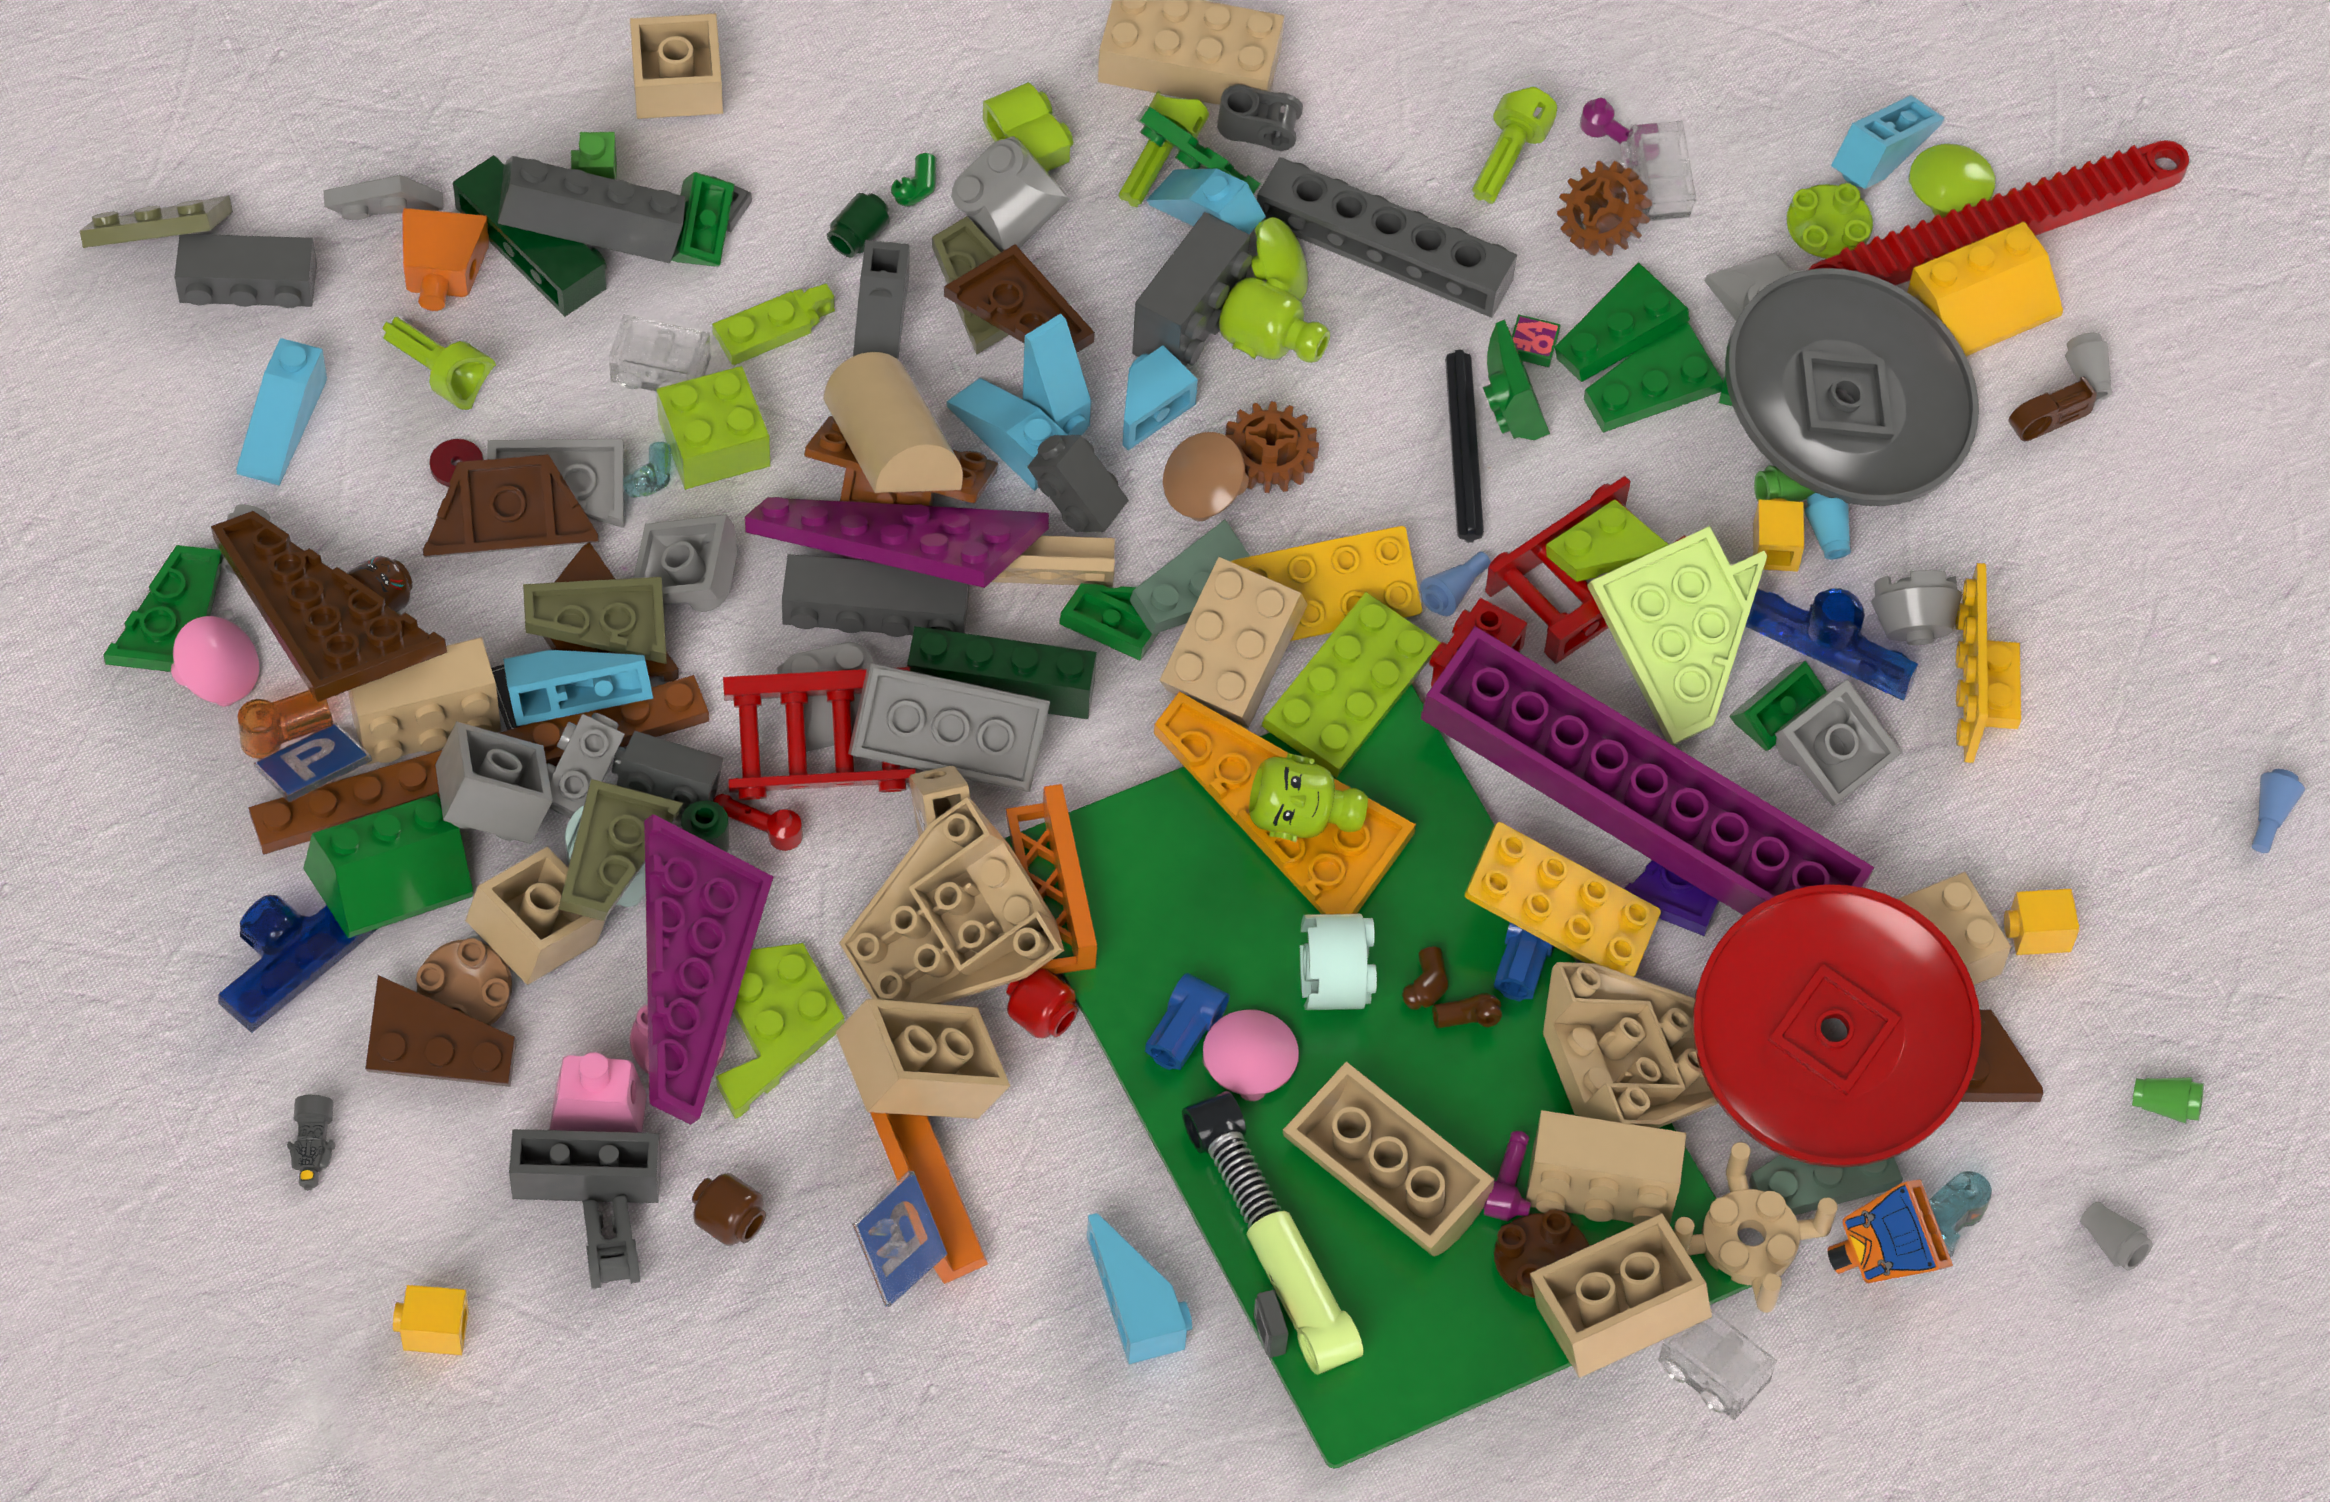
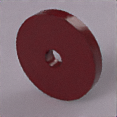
(449, 452)

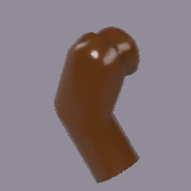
(1430, 984)
(1479, 1008)

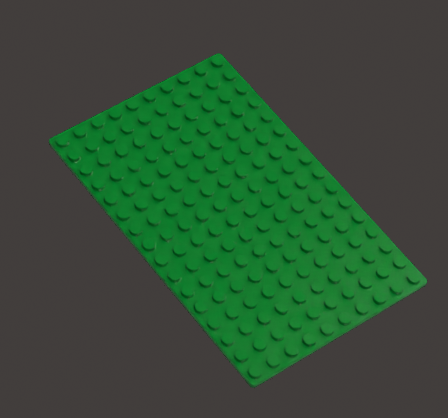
(1193, 894)

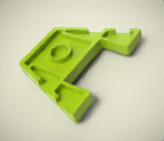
(785, 1018)

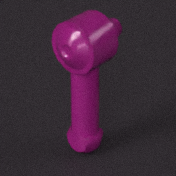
(1598, 121)
(1505, 1198)

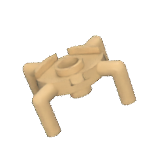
(1757, 1210)

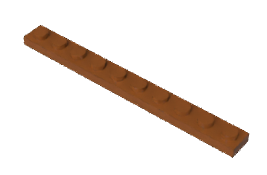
(287, 824)

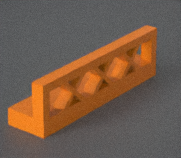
(1067, 873)
(915, 1147)

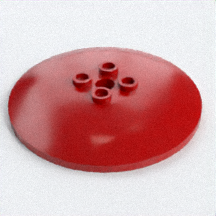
(1847, 959)

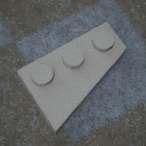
(588, 466)

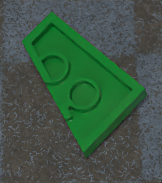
(1191, 153)
(1621, 323)
(1654, 380)
(177, 595)

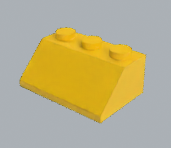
(1990, 288)

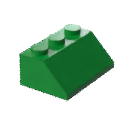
(389, 866)

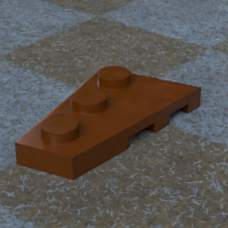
(1015, 297)
(434, 1041)

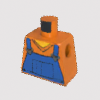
(1892, 1237)

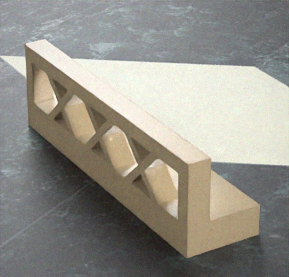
(1063, 562)

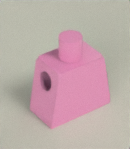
(598, 1095)

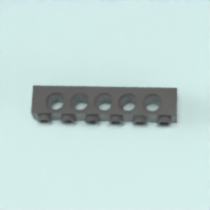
(1388, 237)

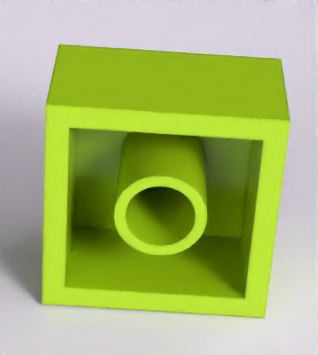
(713, 427)

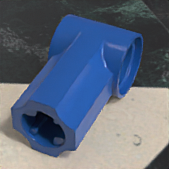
(1521, 964)
(1191, 1012)

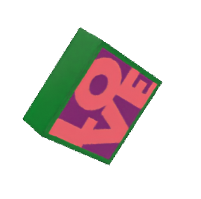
(1535, 339)

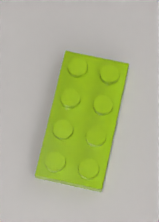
(1350, 684)

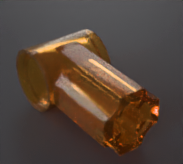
(283, 722)

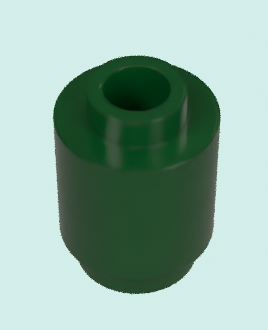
(859, 221)
(707, 822)

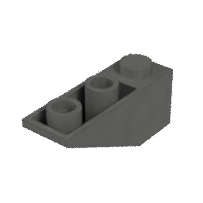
(882, 298)

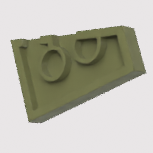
(156, 222)
(958, 252)
(600, 614)
(609, 847)

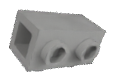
(586, 756)

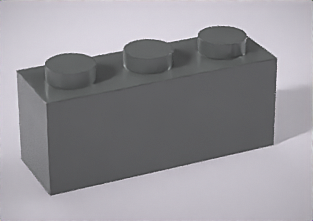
(245, 270)
(585, 1165)

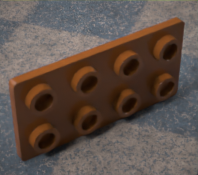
(831, 447)

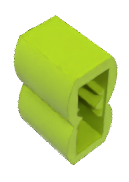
(1029, 118)

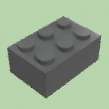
(1190, 290)

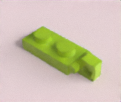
(772, 323)

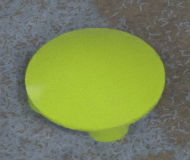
(1951, 177)
(1829, 219)
(1280, 256)

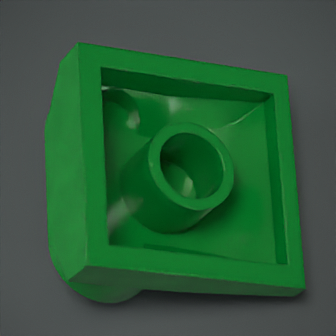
(1511, 390)

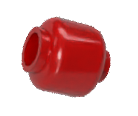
(1042, 1004)

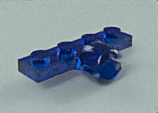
(1834, 637)
(292, 954)

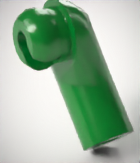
(920, 186)

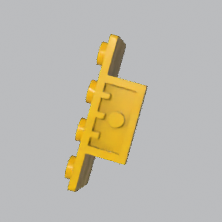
(1338, 574)
(1990, 671)
(1561, 901)

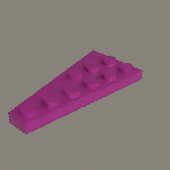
(929, 540)

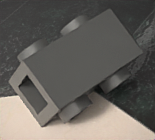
(1077, 483)
(667, 770)

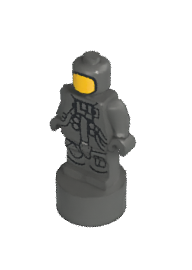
(311, 1150)

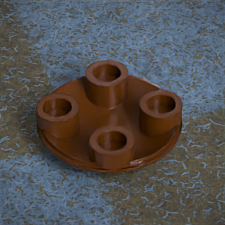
(1533, 1244)

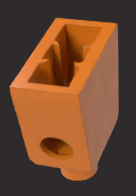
(442, 254)

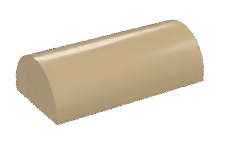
(890, 426)
(1391, 1160)

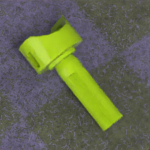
(1185, 113)
(1519, 126)
(455, 370)

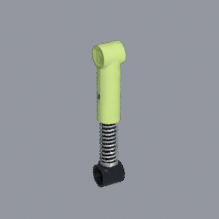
(1323, 1330)

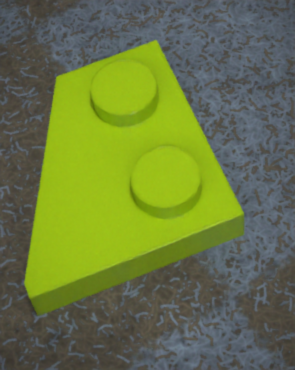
(1603, 543)

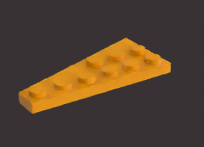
(1330, 870)

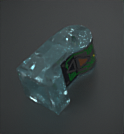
(1960, 1205)

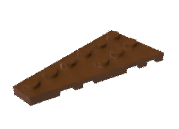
(321, 616)

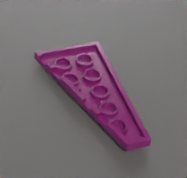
(698, 943)

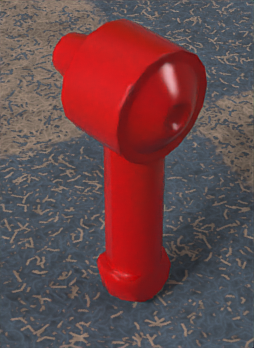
(782, 826)

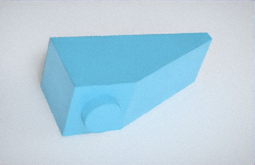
(1884, 141)
(1195, 191)
(1055, 376)
(282, 410)
(1004, 424)
(573, 682)
(1139, 1296)

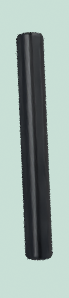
(1464, 446)

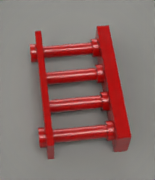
(1564, 631)
(793, 693)

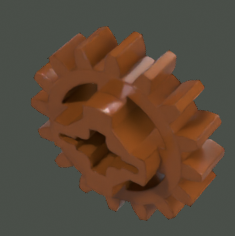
(1604, 208)
(1274, 445)

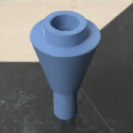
(1447, 589)
(2277, 798)

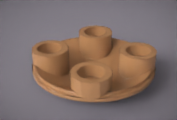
(1204, 475)
(468, 979)

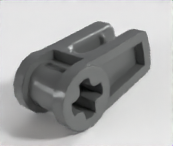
(611, 1258)

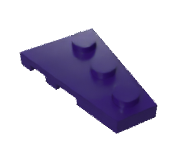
(1675, 897)

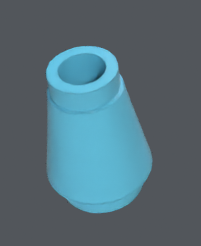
(1830, 524)

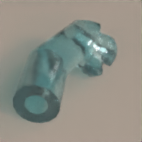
(653, 475)

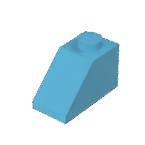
(1156, 394)

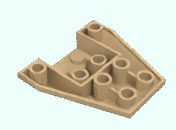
(952, 917)
(1623, 1047)

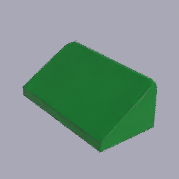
(704, 220)
(1778, 703)

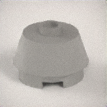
(1917, 606)

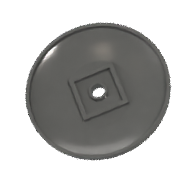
(1887, 351)

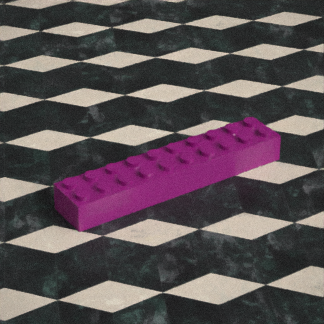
(1629, 779)

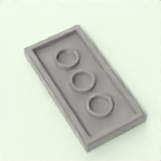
(946, 723)

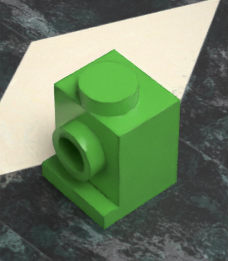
(596, 154)

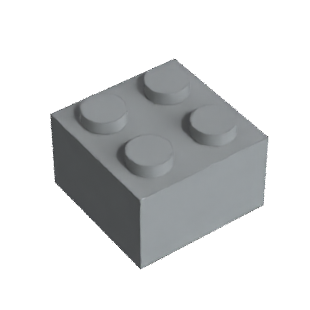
(493, 783)

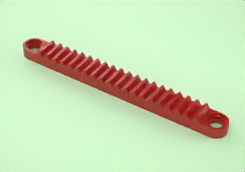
(2040, 206)

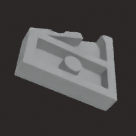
(382, 197)

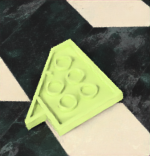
(1680, 626)

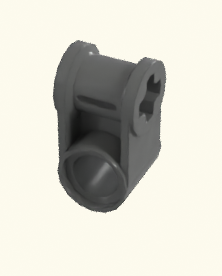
(1255, 117)

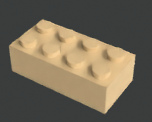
(1189, 47)

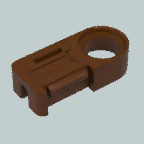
(2053, 410)

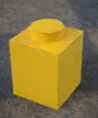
(1780, 533)
(2042, 922)
(432, 1319)

